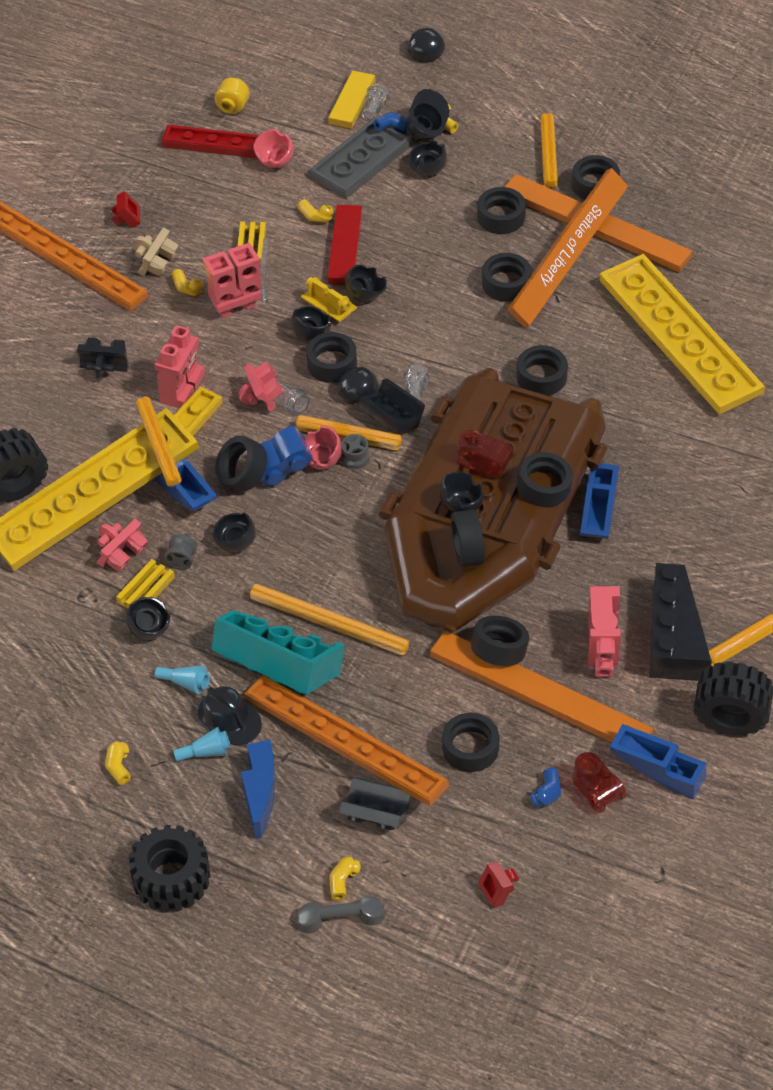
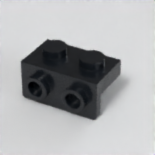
(393, 407)
(376, 803)

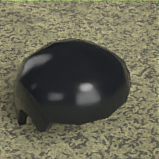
(426, 45)
(428, 158)
(364, 283)
(309, 322)
(356, 383)
(460, 492)
(234, 532)
(147, 618)

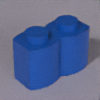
(285, 454)

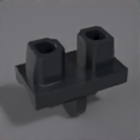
(103, 358)

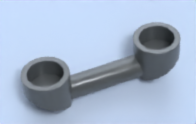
(311, 914)

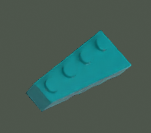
(277, 652)

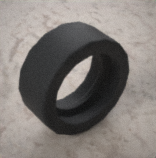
(590, 165)
(496, 197)
(500, 263)
(330, 342)
(542, 355)
(544, 463)
(253, 469)
(467, 538)
(497, 652)
(470, 723)

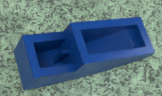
(192, 491)
(600, 501)
(659, 760)
(259, 785)

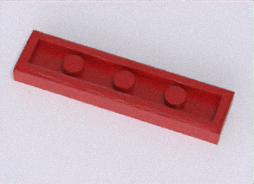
(209, 141)
(344, 242)

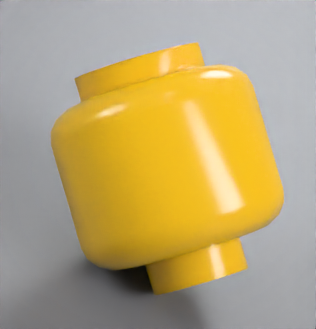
(232, 94)

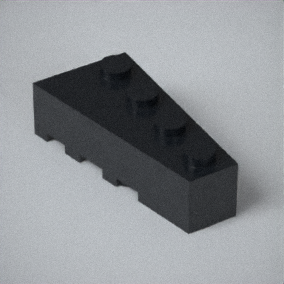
(677, 633)

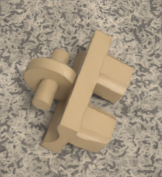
(150, 251)

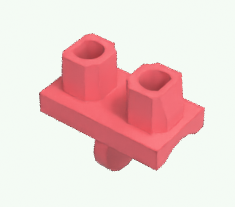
(261, 387)
(112, 552)

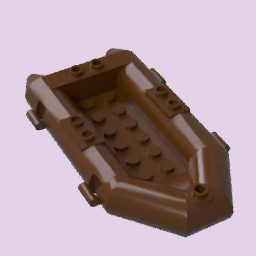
(513, 530)

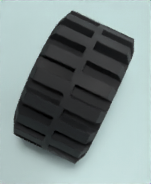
(20, 464)
(733, 698)
(169, 889)

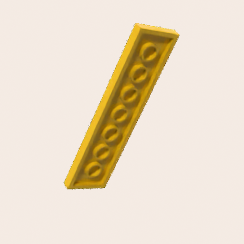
(682, 334)
(88, 491)

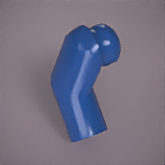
(391, 119)
(549, 791)

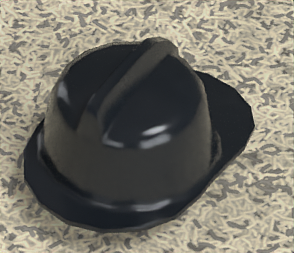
(427, 115)
(230, 713)

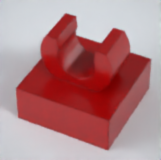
(126, 210)
(497, 883)

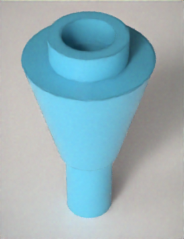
(191, 678)
(211, 744)

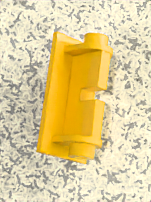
(327, 300)

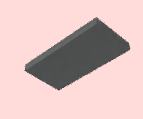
(359, 159)

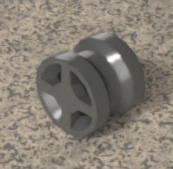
(355, 451)
(180, 552)

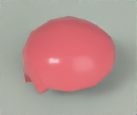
(273, 148)
(324, 448)

